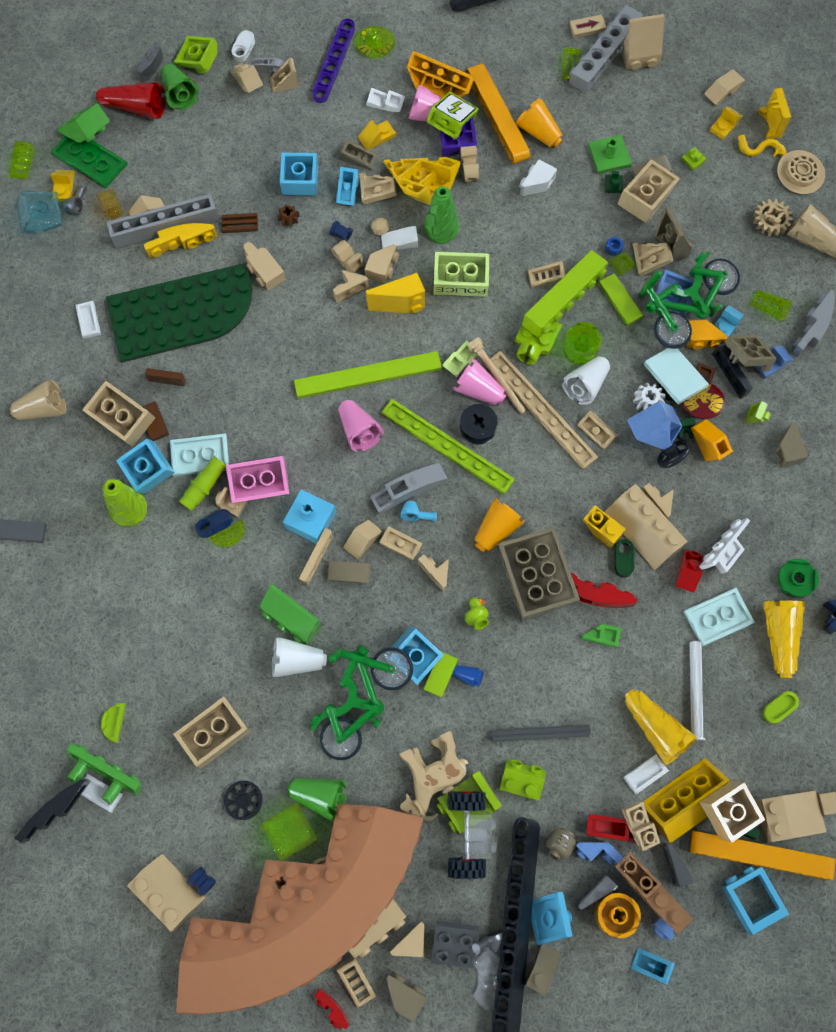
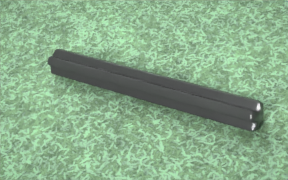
(540, 733)

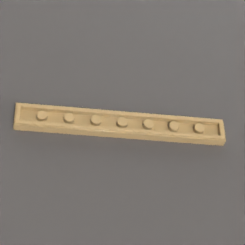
(544, 412)

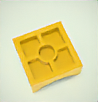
(776, 114)

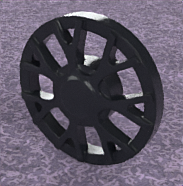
(243, 800)

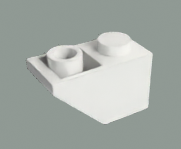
(539, 178)

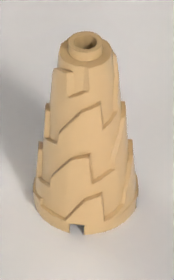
(814, 230)

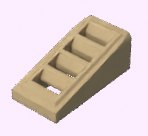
(545, 269)
(343, 966)

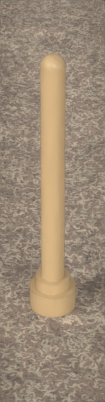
(477, 347)

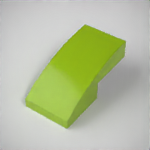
(441, 675)

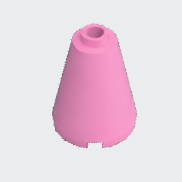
(422, 104)
(480, 384)
(360, 428)

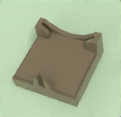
(750, 351)

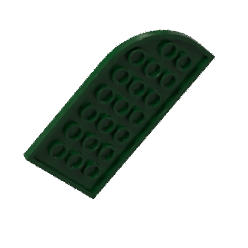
(179, 312)

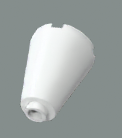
(586, 380)
(295, 658)

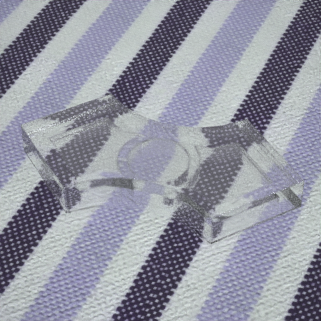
(485, 986)

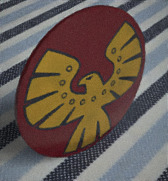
(705, 404)

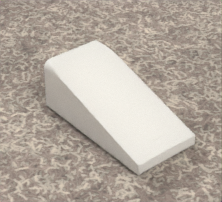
(403, 238)

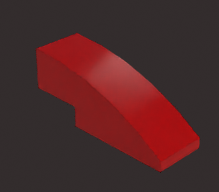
(609, 828)

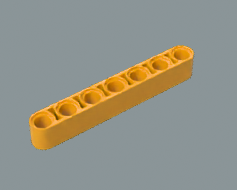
(499, 114)
(763, 855)

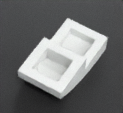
(384, 101)

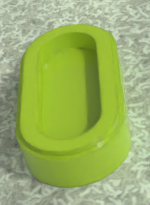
(780, 707)

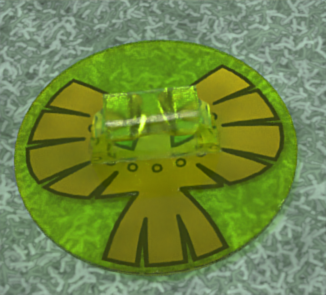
(374, 41)

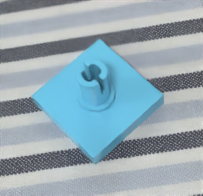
(550, 919)

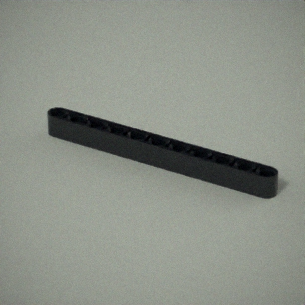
(512, 925)

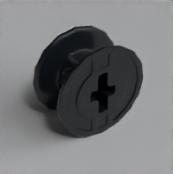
(481, 414)

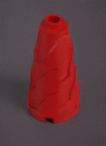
(139, 98)

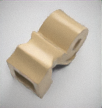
(469, 166)
(346, 256)

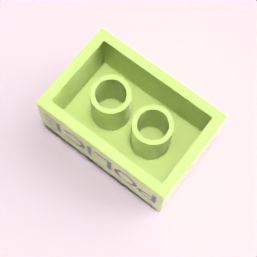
(461, 274)

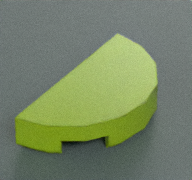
(112, 721)

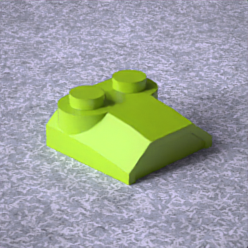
(197, 53)

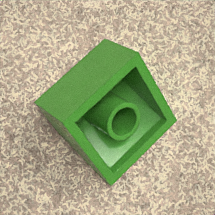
(85, 124)

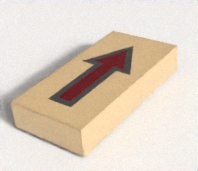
(587, 26)

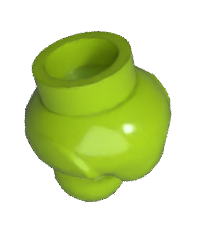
(477, 615)

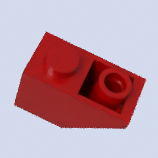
(689, 571)

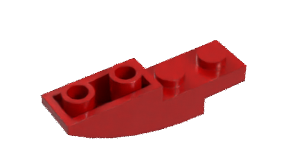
(604, 596)

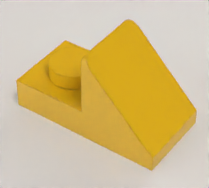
(726, 122)
(376, 134)
(63, 183)

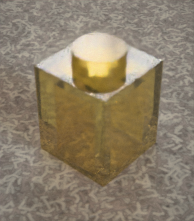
(110, 204)

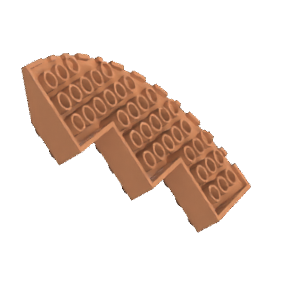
(300, 917)

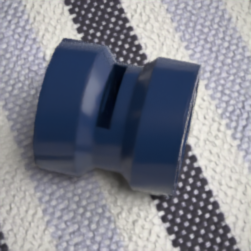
(201, 881)

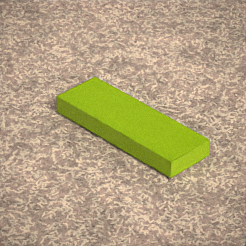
(620, 299)

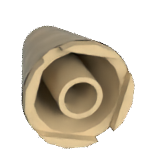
(39, 403)

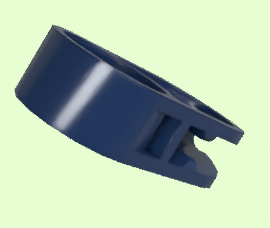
(216, 521)

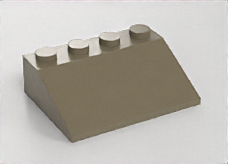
(538, 573)

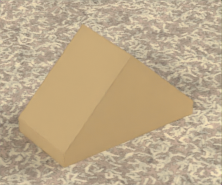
(285, 77)
(145, 203)
(362, 538)
(412, 943)

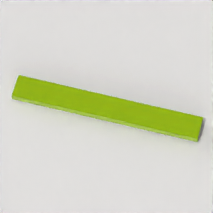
(367, 374)
(448, 446)

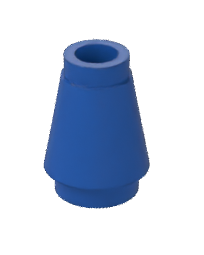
(469, 675)

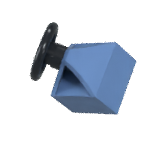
(659, 427)

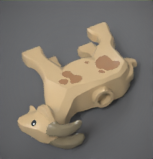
(434, 777)

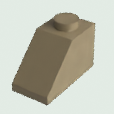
(543, 969)

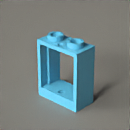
(768, 918)

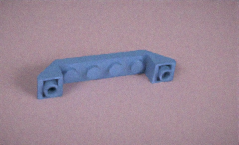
(611, 855)

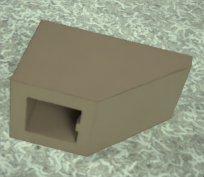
(791, 447)
(405, 999)

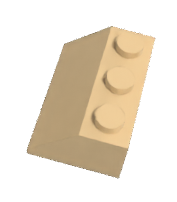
(166, 892)
(388, 919)

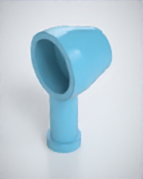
(411, 508)

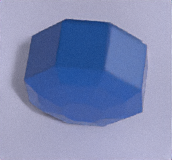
(614, 246)

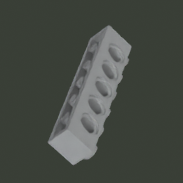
(603, 51)

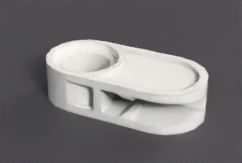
(245, 43)

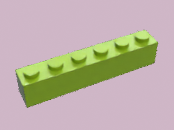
(564, 294)

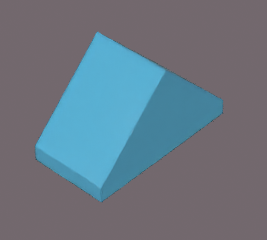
(652, 966)

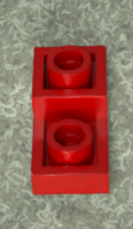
(337, 1015)

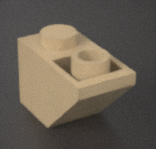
(246, 77)
(380, 264)

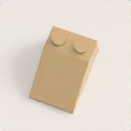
(643, 42)
(648, 191)
(791, 816)

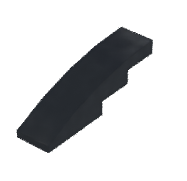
(57, 806)

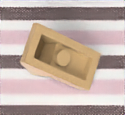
(353, 284)
(663, 504)
(438, 575)

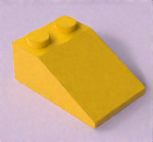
(398, 296)

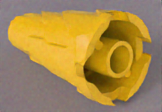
(784, 628)
(660, 729)

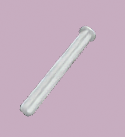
(696, 694)

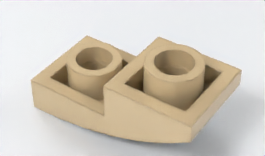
(640, 827)

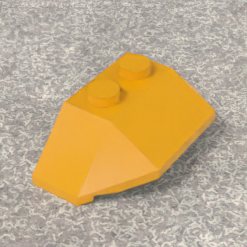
(438, 76)

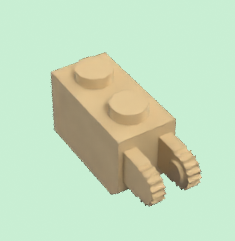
(263, 266)

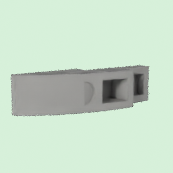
(817, 323)
(408, 485)

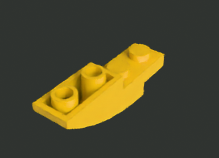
(186, 234)

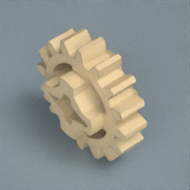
(772, 218)

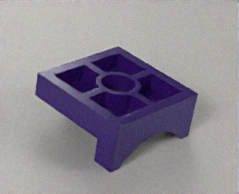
(466, 138)

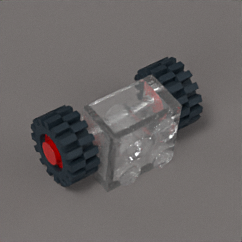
(477, 835)

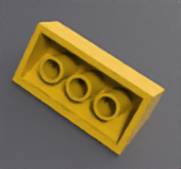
(678, 806)

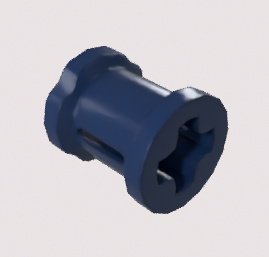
(341, 231)

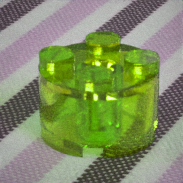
(582, 343)

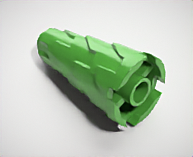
(441, 219)

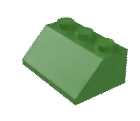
(289, 616)

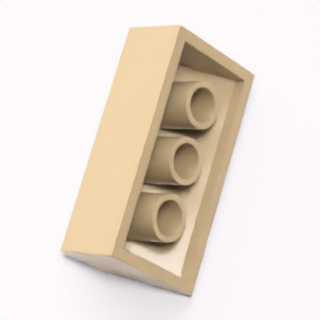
(646, 527)

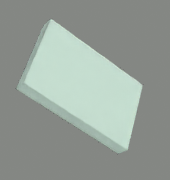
(676, 374)
(193, 454)
(719, 617)

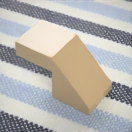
(723, 86)

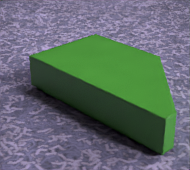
(604, 635)

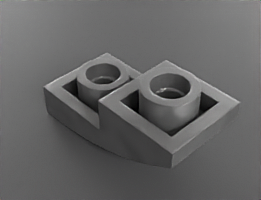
(149, 66)

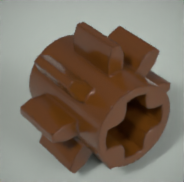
(288, 220)

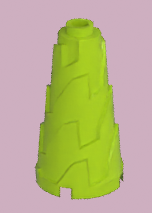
(124, 503)

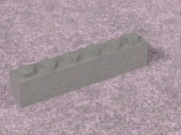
(146, 224)

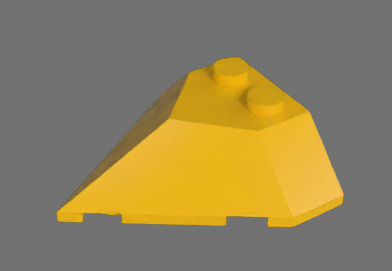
(421, 177)

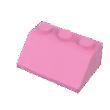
(257, 479)

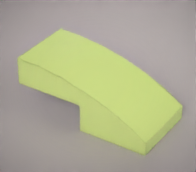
(459, 360)

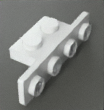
(727, 549)

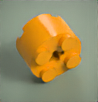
(628, 920)

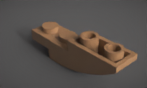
(653, 893)

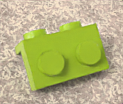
(523, 779)

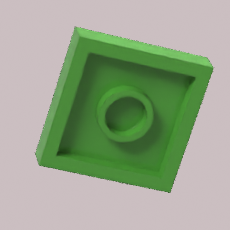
(609, 154)

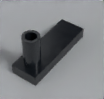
(732, 371)

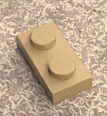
(400, 543)

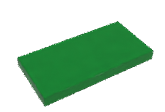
(90, 160)

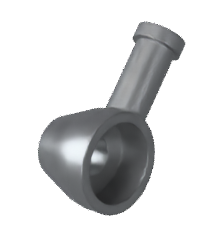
(70, 203)
(490, 941)

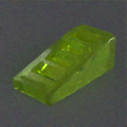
(21, 149)
(775, 312)

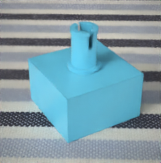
(309, 516)

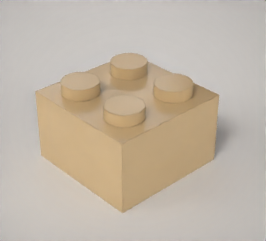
(732, 811)

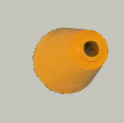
(540, 124)
(497, 525)

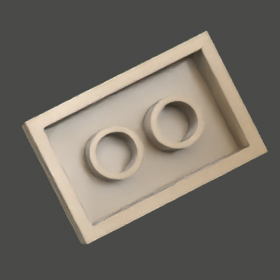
(119, 413)
(211, 733)

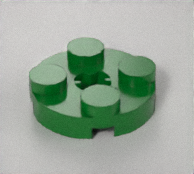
(790, 586)

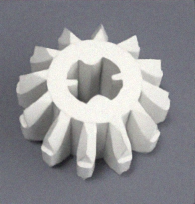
(647, 396)

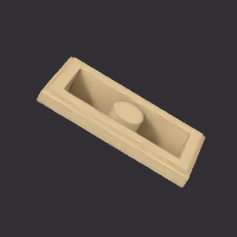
(597, 430)

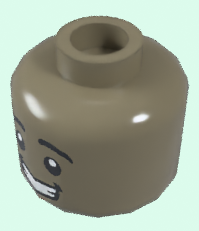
(560, 844)

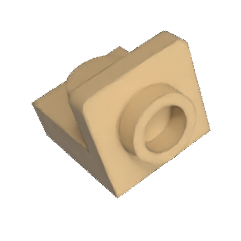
(223, 501)

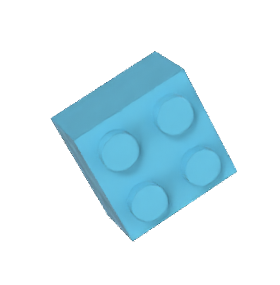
(299, 174)
(145, 466)

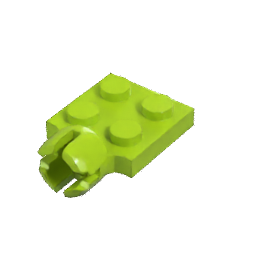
(534, 346)

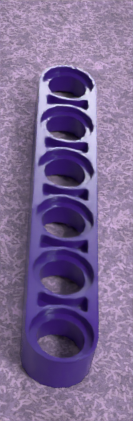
(333, 60)

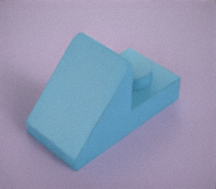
(347, 186)
(728, 320)

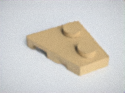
(376, 188)
(651, 256)

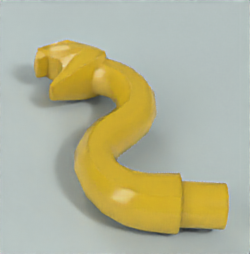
(743, 146)

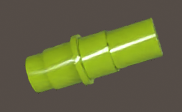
(202, 483)

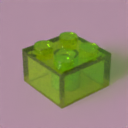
(289, 832)

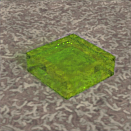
(623, 263)

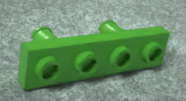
(97, 764)

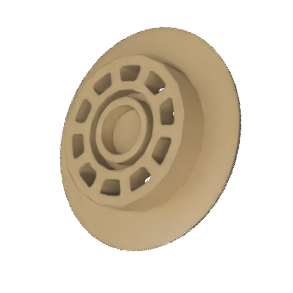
(804, 167)

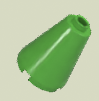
(178, 87)
(319, 794)

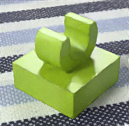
(693, 159)
(757, 413)

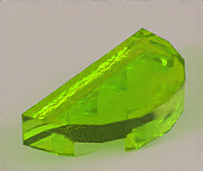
(230, 535)

